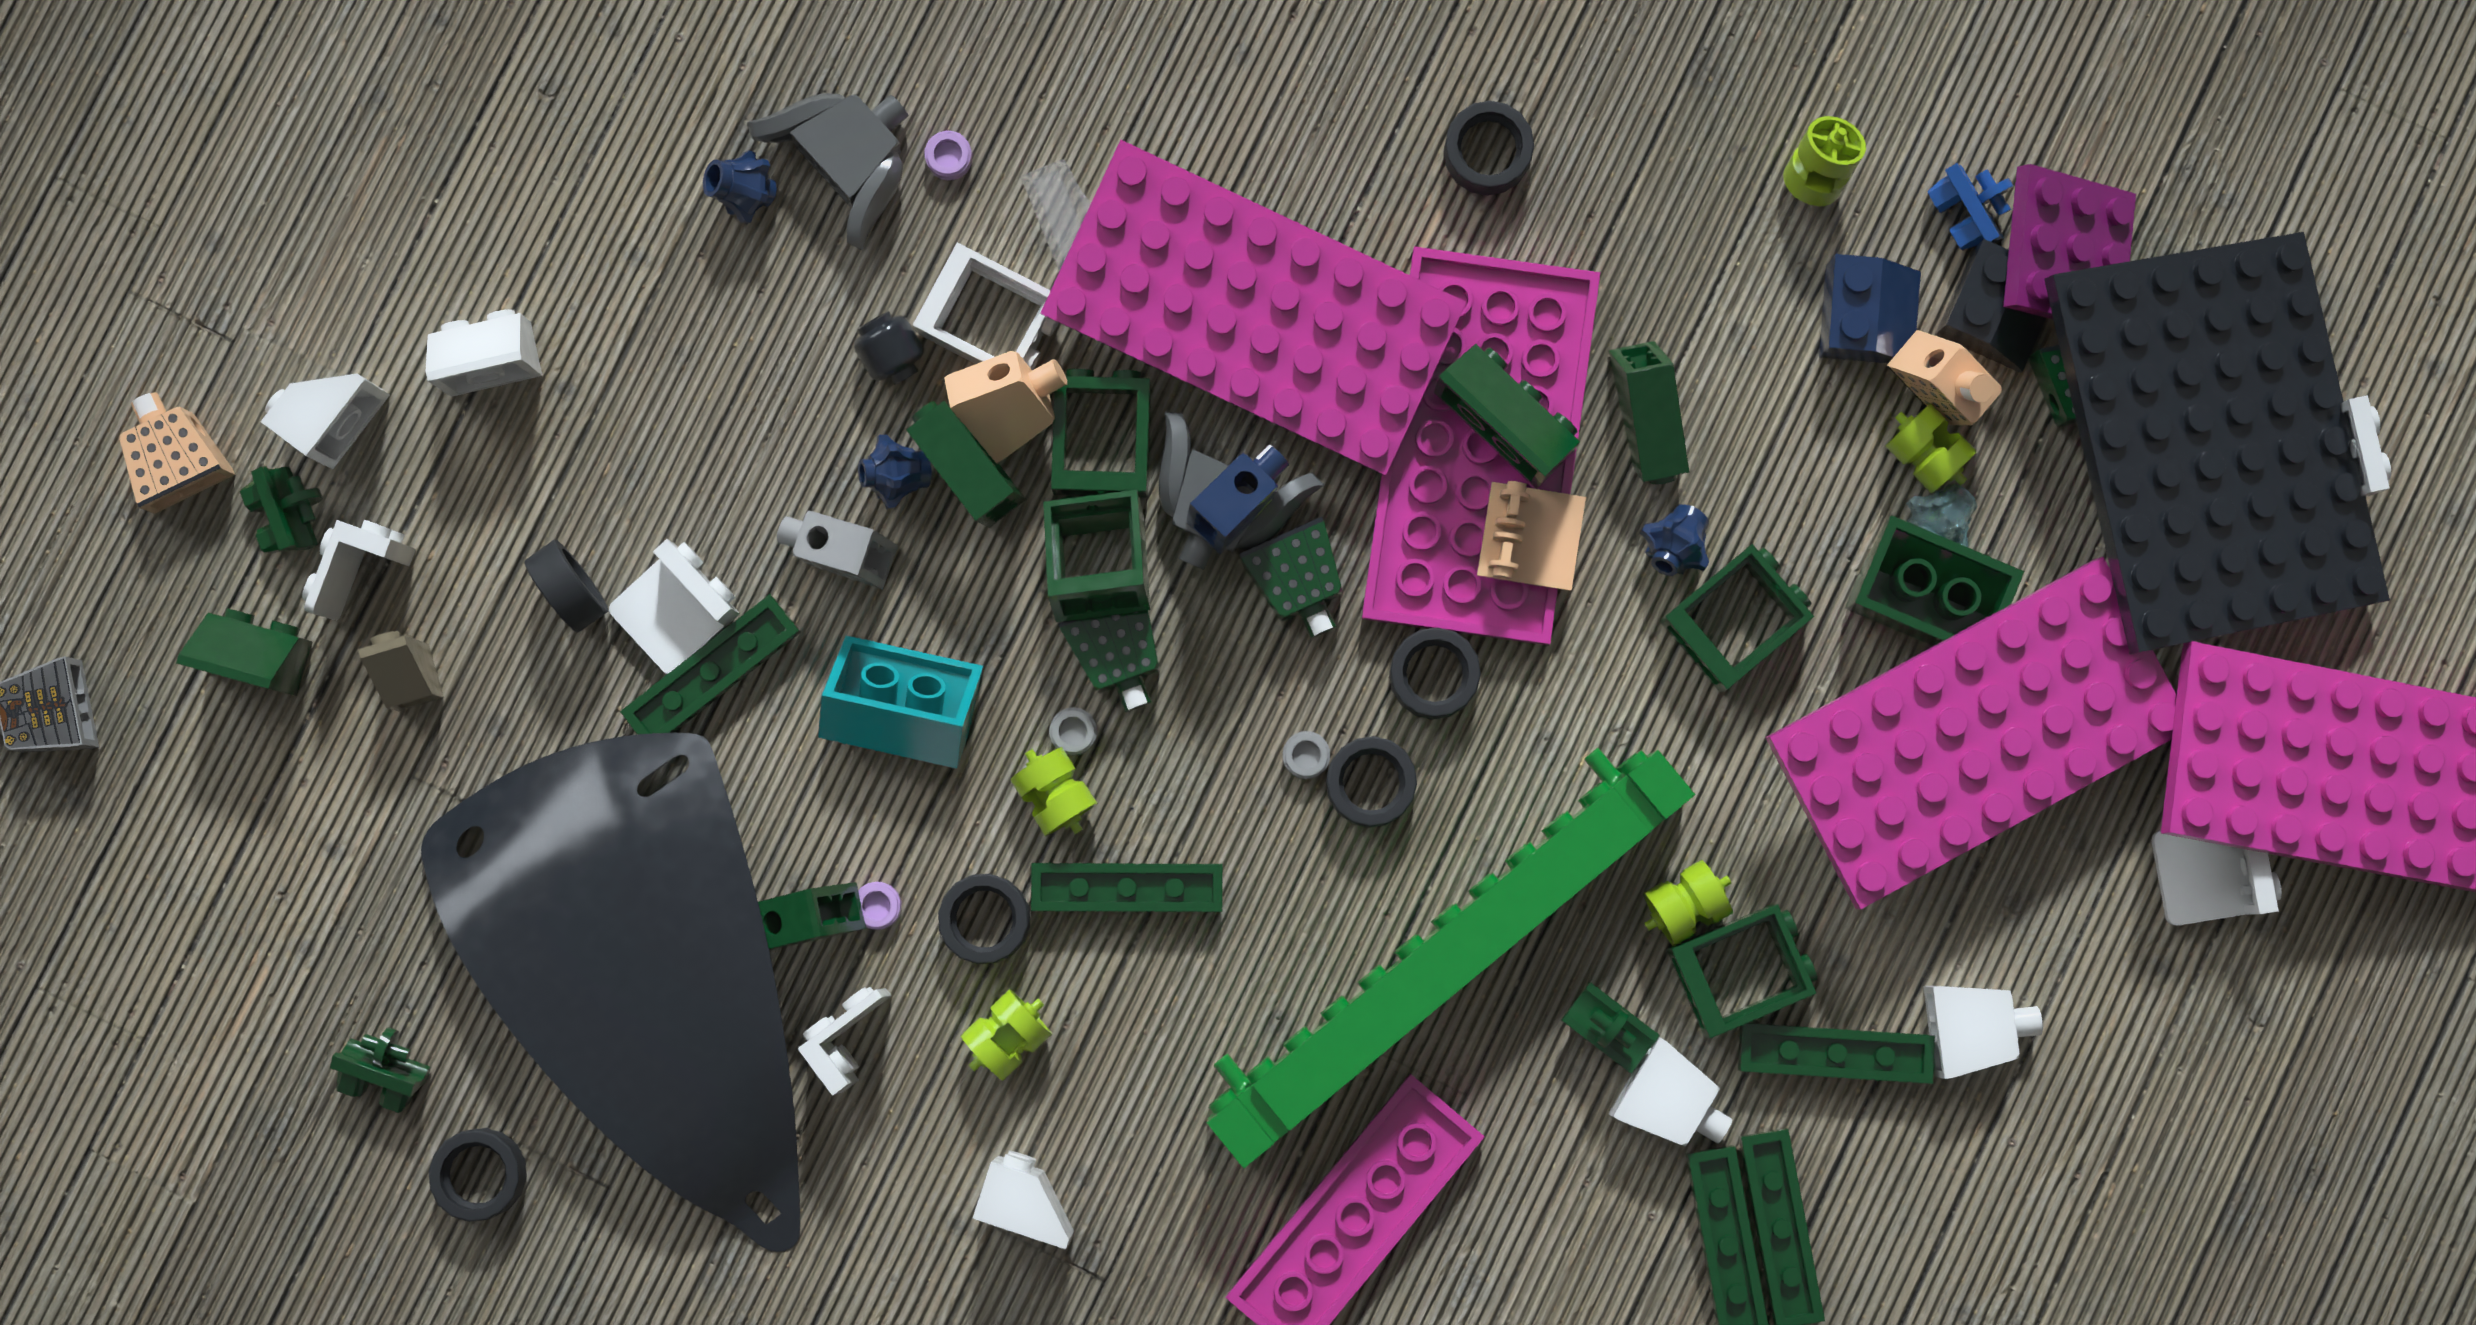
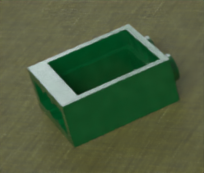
(964, 464)
(1100, 482)
(1103, 592)
(1699, 647)
(1799, 969)

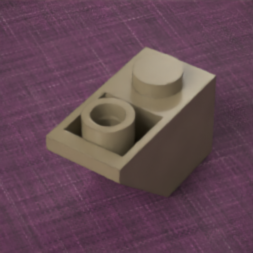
(401, 670)

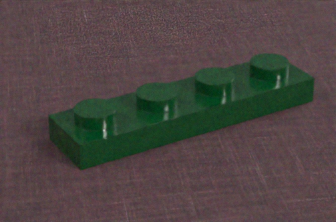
(712, 669)
(1127, 887)
(1836, 1053)
(1781, 1228)
(1726, 1237)

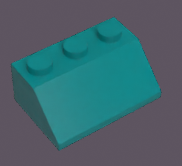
(899, 701)

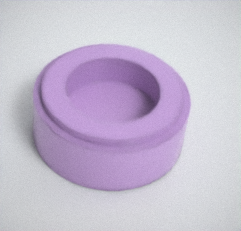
(948, 155)
(880, 905)

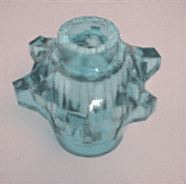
(1944, 512)

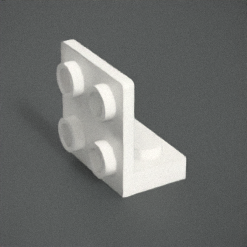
(832, 1063)

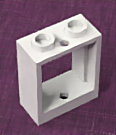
(948, 288)

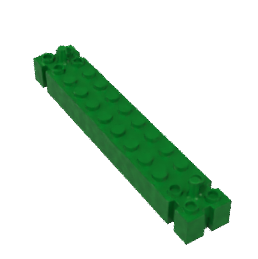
(1433, 969)

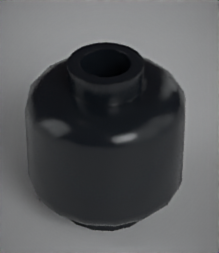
(888, 348)

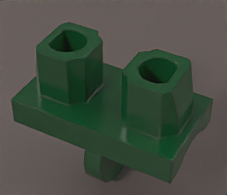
(286, 508)
(1610, 1027)
(382, 1064)

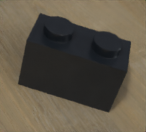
(1977, 312)

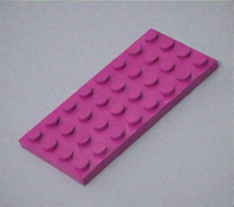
(1253, 307)
(1443, 471)
(1975, 734)
(2323, 766)

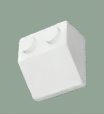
(482, 354)
(324, 414)
(1023, 1201)

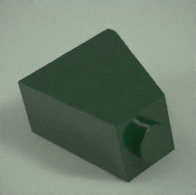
(1650, 411)

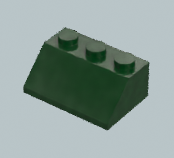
(1507, 414)
(1929, 583)

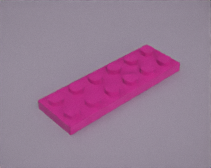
(1357, 1211)

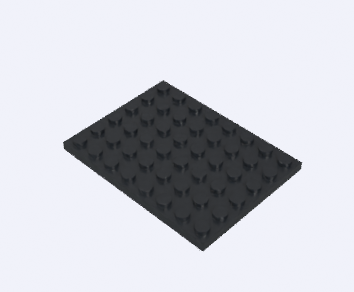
(2216, 441)

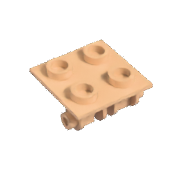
(1531, 535)

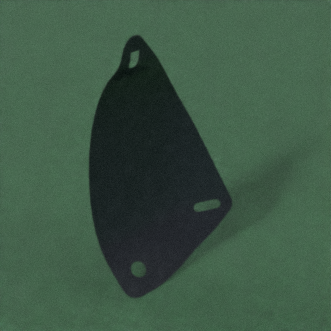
(633, 963)

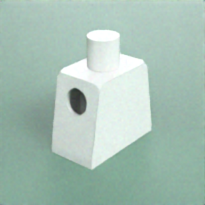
(1976, 1028)
(1670, 1098)

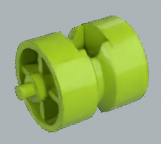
(1824, 161)
(1931, 448)
(1053, 791)
(1680, 906)
(1006, 1034)

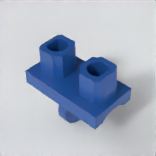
(1959, 188)

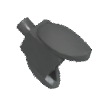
(847, 148)
(1188, 473)

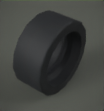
(1497, 113)
(566, 586)
(1441, 638)
(1391, 752)
(948, 918)
(441, 1182)

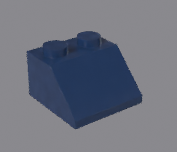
(1868, 308)

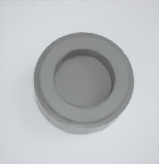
(1073, 730)
(1306, 755)

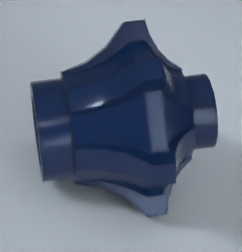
(740, 185)
(894, 471)
(1678, 541)

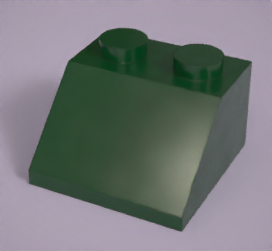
(247, 652)

